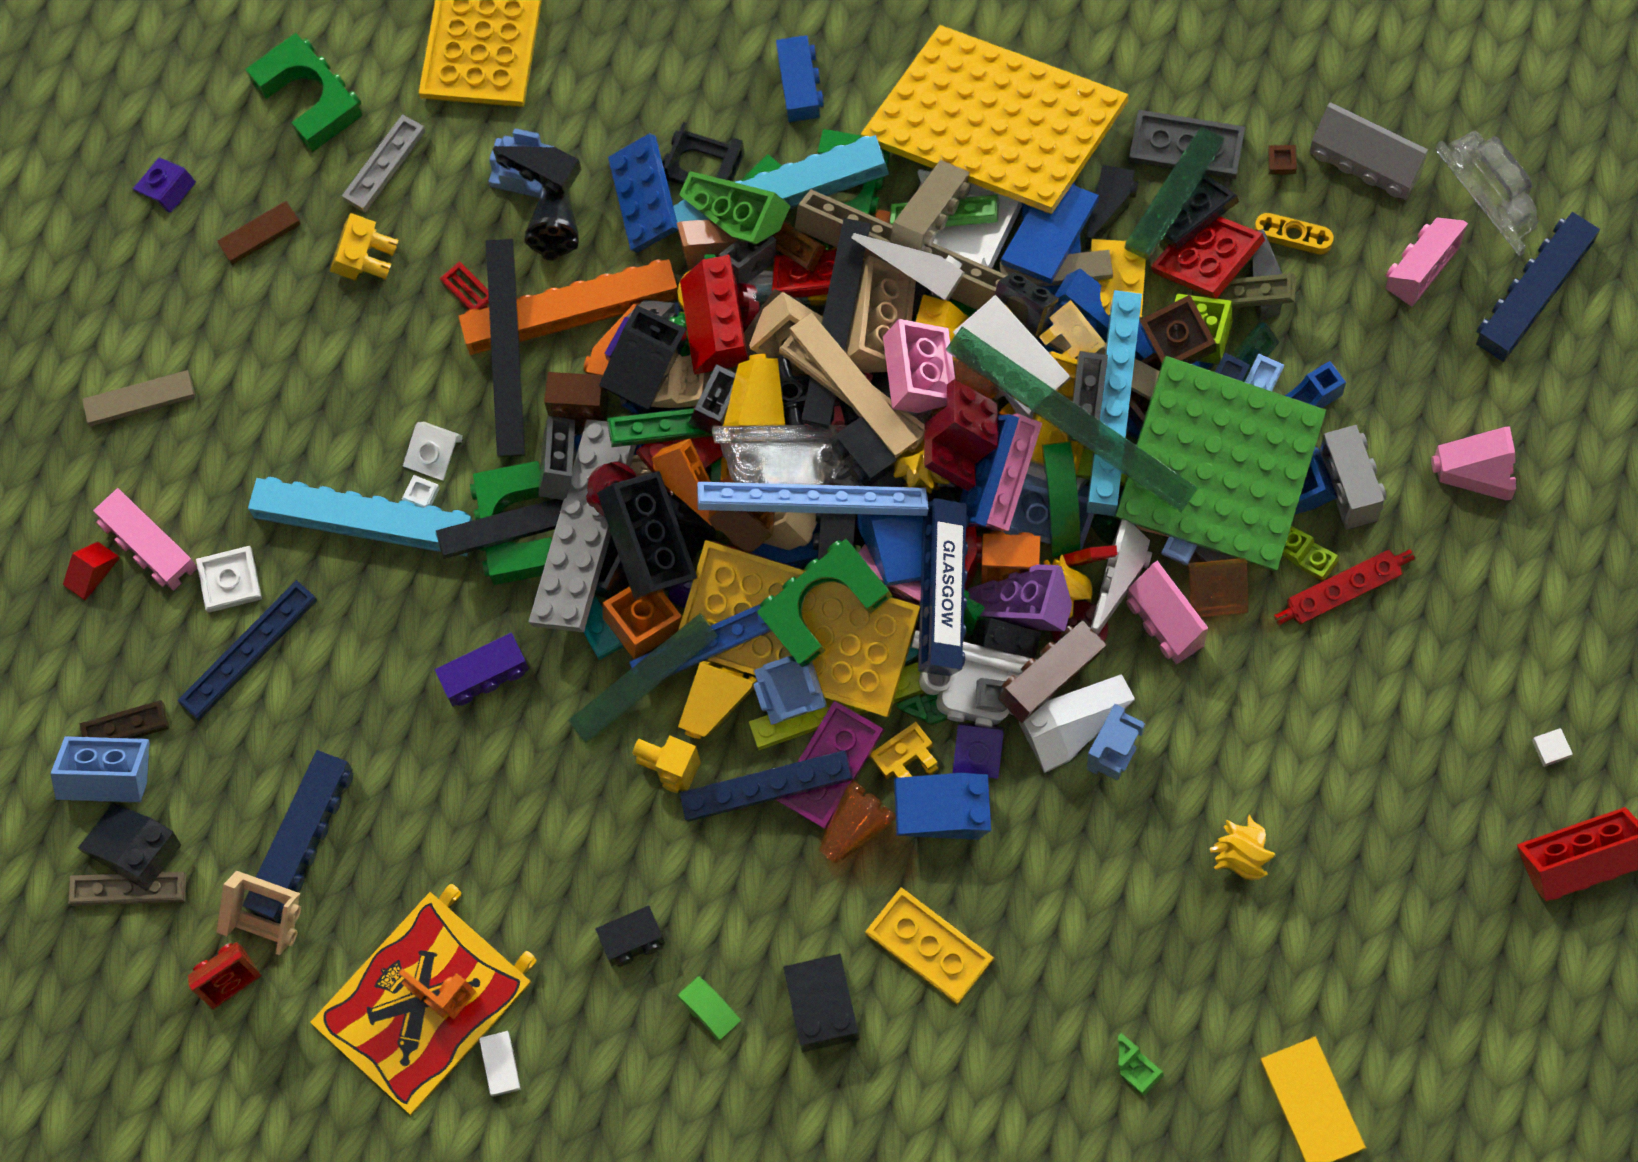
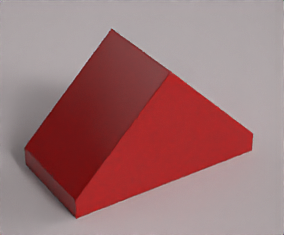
(88, 569)

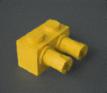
(352, 254)
(674, 762)

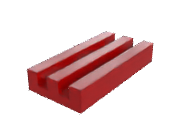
(481, 303)

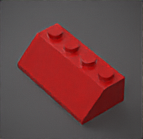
(713, 315)
(1582, 854)

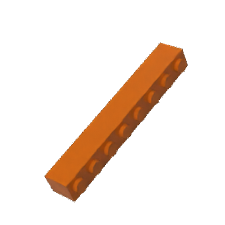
(576, 304)

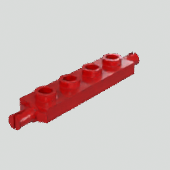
(1344, 587)

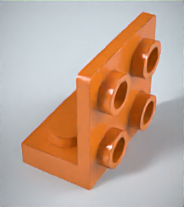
(453, 996)

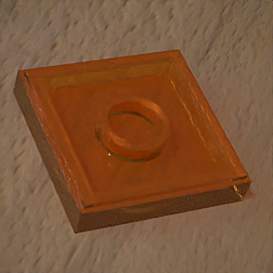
(1219, 587)

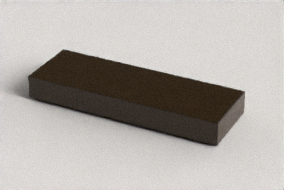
(128, 723)

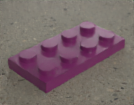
(837, 732)

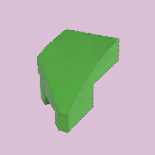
(1136, 1067)

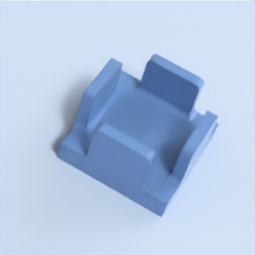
(511, 179)
(788, 689)
(1114, 743)

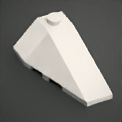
(928, 269)
(1121, 571)
(1073, 720)

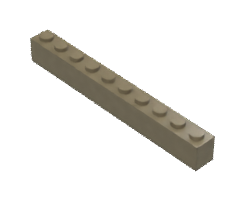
(823, 220)

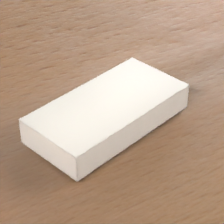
(500, 1063)

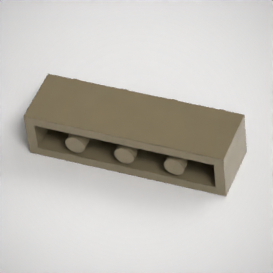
(931, 206)

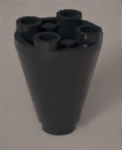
(552, 227)

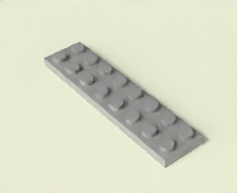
(578, 540)

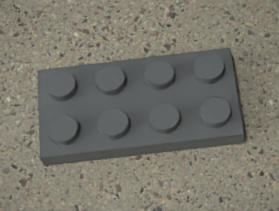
(1163, 138)

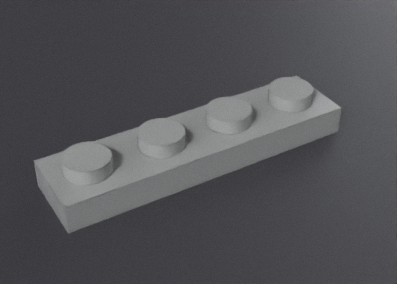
(383, 163)

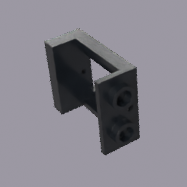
(687, 141)
(1035, 297)

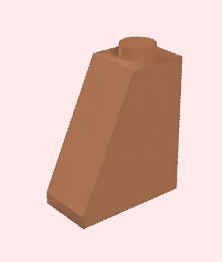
(702, 238)

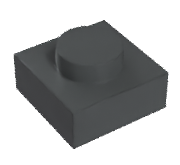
(988, 693)

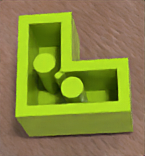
(1218, 318)

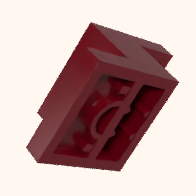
(960, 435)

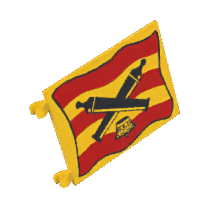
(395, 1033)

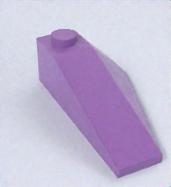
(1027, 599)

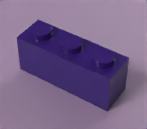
(482, 670)

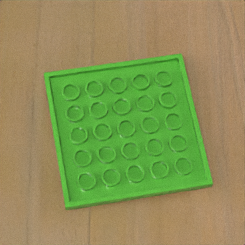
(1240, 451)

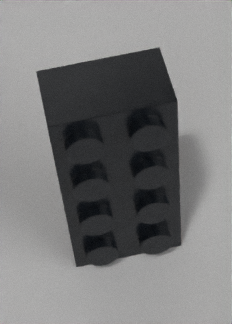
(646, 535)

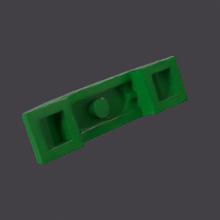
(1062, 498)

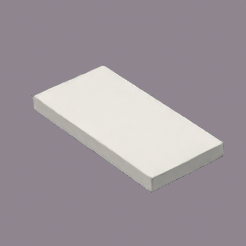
(1005, 333)

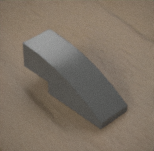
(1265, 264)

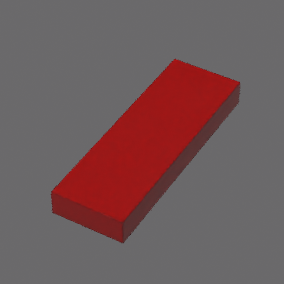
(1090, 555)

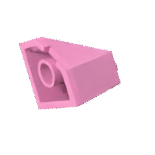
(1479, 463)

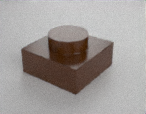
(1282, 159)

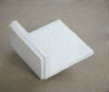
(431, 450)

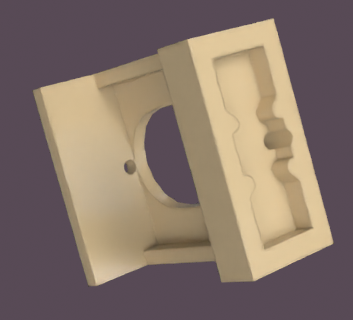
(233, 916)

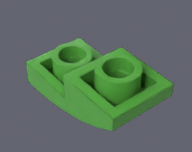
(708, 1007)

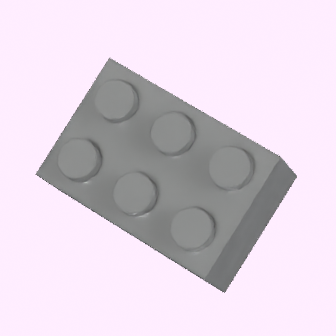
(1353, 476)

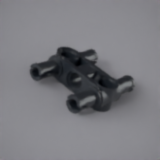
(798, 387)

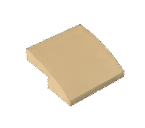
(681, 385)

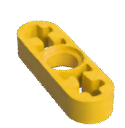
(1304, 227)

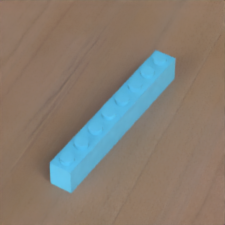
(823, 173)
(1121, 350)
(351, 513)

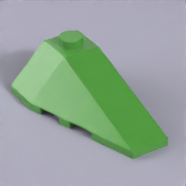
(736, 208)

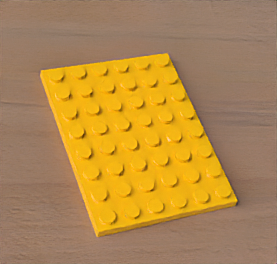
(998, 116)

